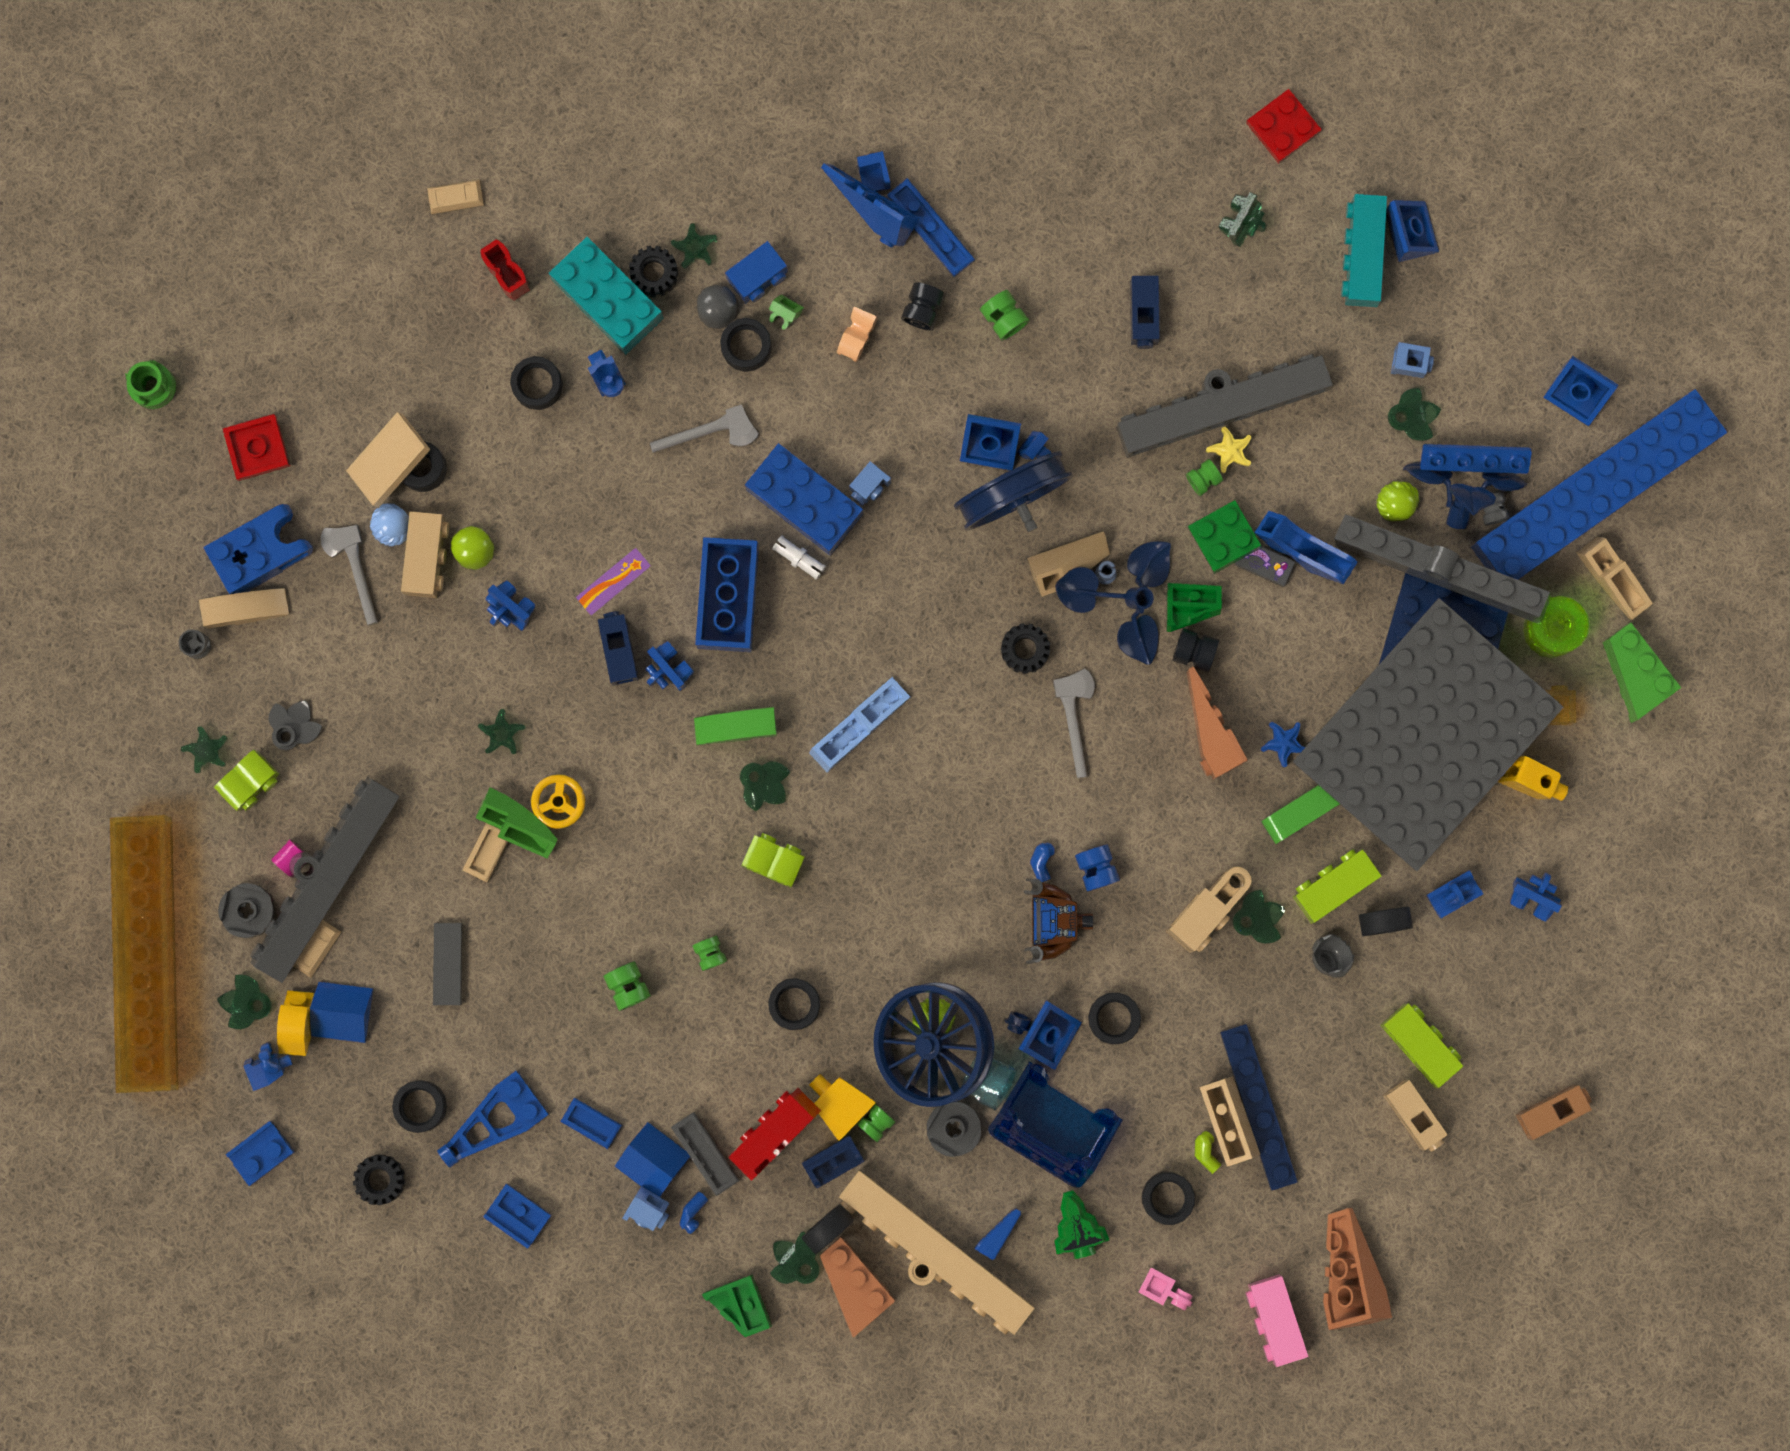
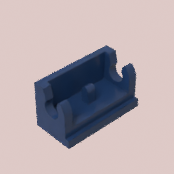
(833, 1162)

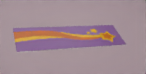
(613, 581)

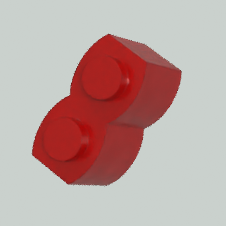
(505, 270)

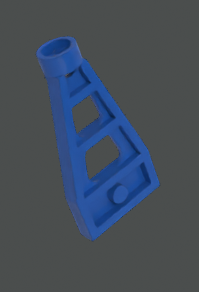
(519, 1099)

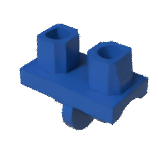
(605, 374)
(506, 610)
(661, 656)
(1454, 894)
(1546, 902)

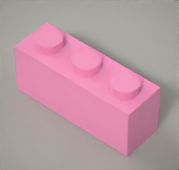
(1276, 1321)

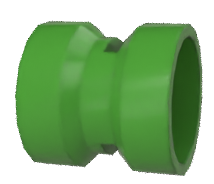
(1204, 477)
(707, 947)
(876, 1123)

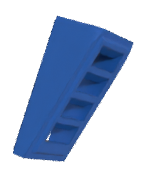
(994, 1240)

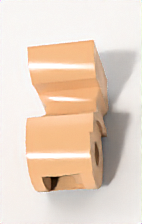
(857, 335)

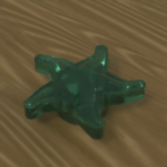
(694, 247)
(501, 733)
(205, 750)

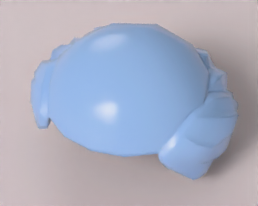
(389, 524)

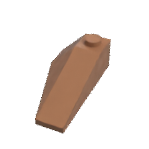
(1217, 746)
(1355, 1284)

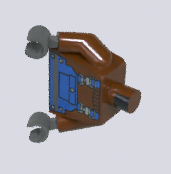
(1054, 921)

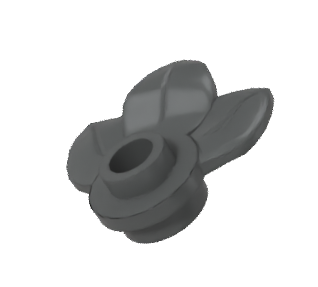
(296, 722)

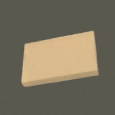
(388, 459)

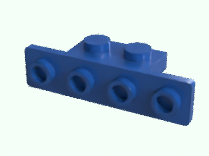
(1475, 458)

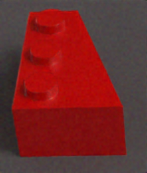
(774, 1133)

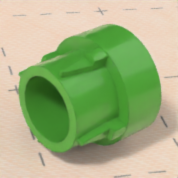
(163, 391)

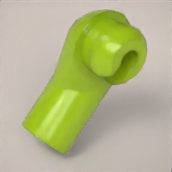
(1203, 1149)

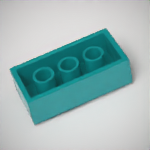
(606, 295)

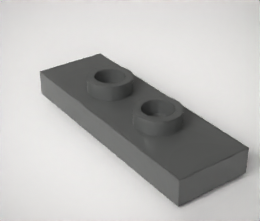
(705, 1153)

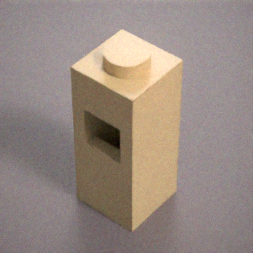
(1416, 1116)

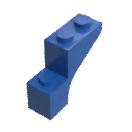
(1306, 549)

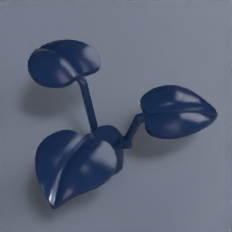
(1467, 498)
(1151, 566)

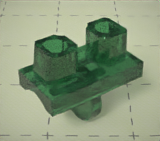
(1247, 221)

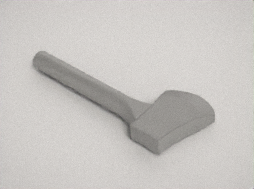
(735, 420)
(348, 540)
(1067, 689)

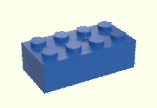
(804, 499)
(727, 594)

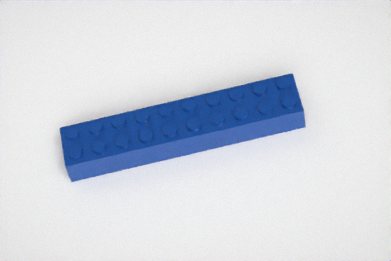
(1600, 488)

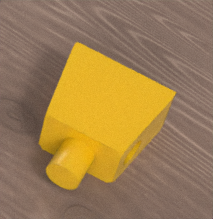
(1534, 779)
(840, 1104)

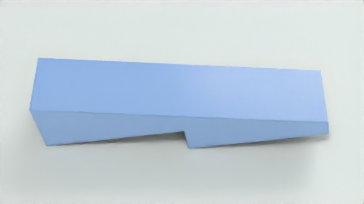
(859, 724)

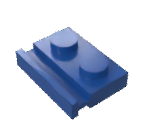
(260, 1153)
(517, 1216)

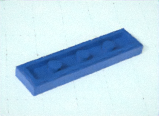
(932, 228)

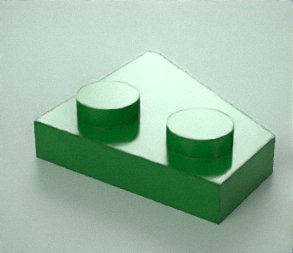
(1191, 604)
(741, 1305)

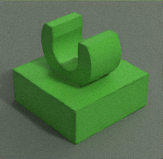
(786, 309)

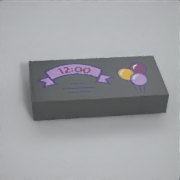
(1267, 566)

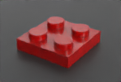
(1283, 126)
(256, 447)

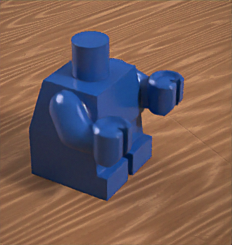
(266, 1068)

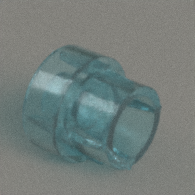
(995, 1085)

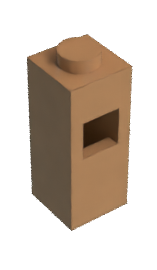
(1554, 1111)

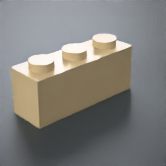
(424, 554)
(1230, 1121)

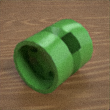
(1004, 315)
(622, 977)

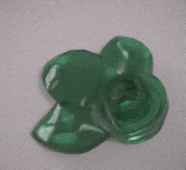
(1417, 415)
(766, 787)
(1262, 917)
(241, 1002)
(791, 1258)

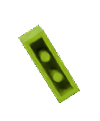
(1336, 885)
(1422, 1044)

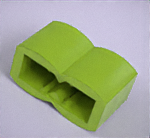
(247, 780)
(773, 860)

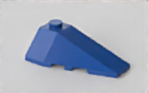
(880, 213)

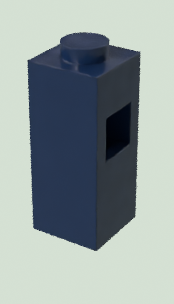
(1144, 311)
(618, 648)

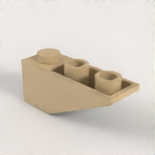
(1055, 563)

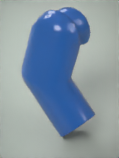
(1039, 860)
(690, 1210)

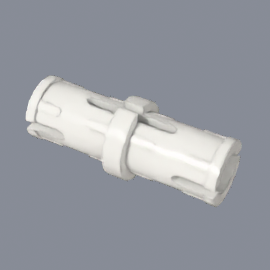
(799, 557)

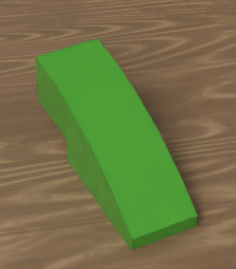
(735, 726)
(516, 823)

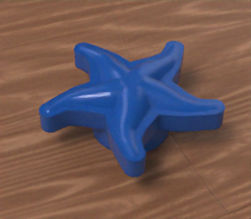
(1283, 742)

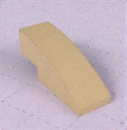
(1614, 577)
(243, 607)

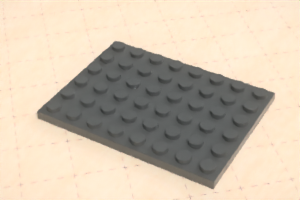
(1427, 734)

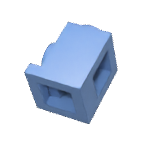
(1409, 351)
(868, 484)
(647, 1210)

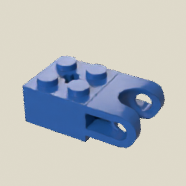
(265, 551)

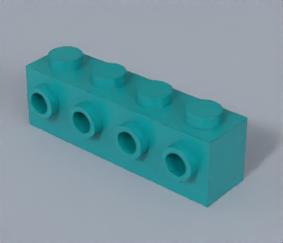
(1365, 250)

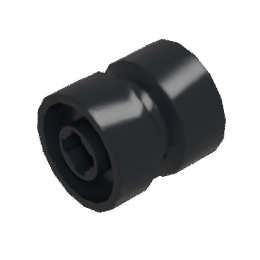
(925, 302)
(1196, 650)

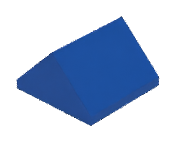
(1411, 229)
(1580, 390)
(990, 442)
(340, 1012)
(1049, 1035)
(652, 1160)

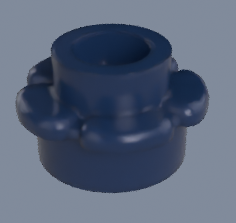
(1017, 1022)

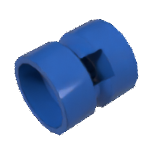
(1097, 867)

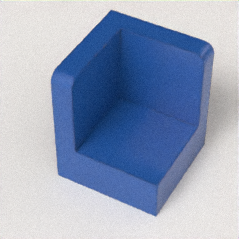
(874, 171)

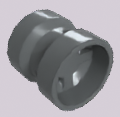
(1496, 513)
(190, 642)

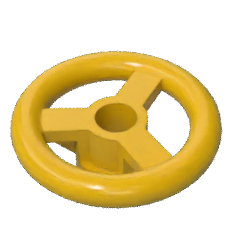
(560, 781)

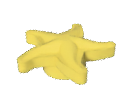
(1230, 450)

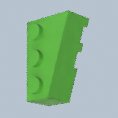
(1639, 672)

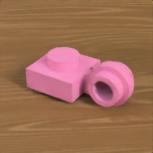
(1158, 1288)

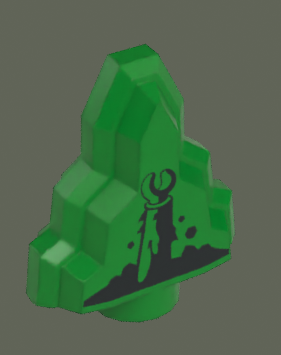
(1078, 1229)

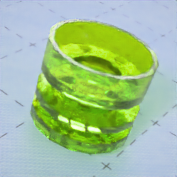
(1547, 639)

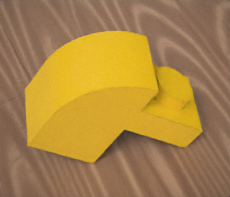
(294, 1023)

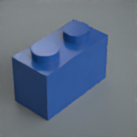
(757, 273)

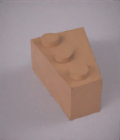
(855, 1286)

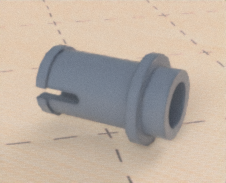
(1106, 579)

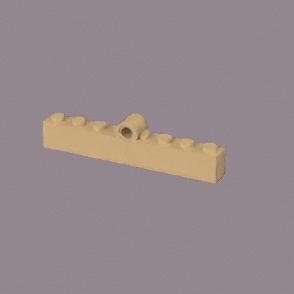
(938, 1253)

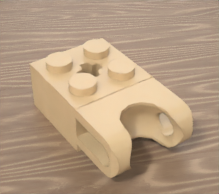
(1208, 911)

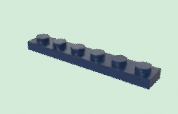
(1258, 1107)

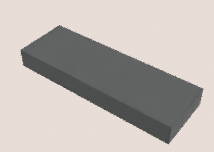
(447, 964)

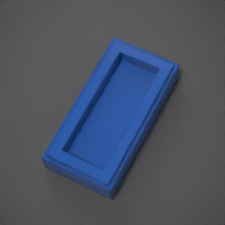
(591, 1123)

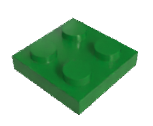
(1224, 536)

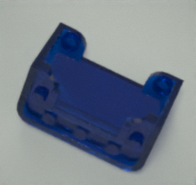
(1053, 1128)

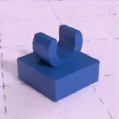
(1034, 446)

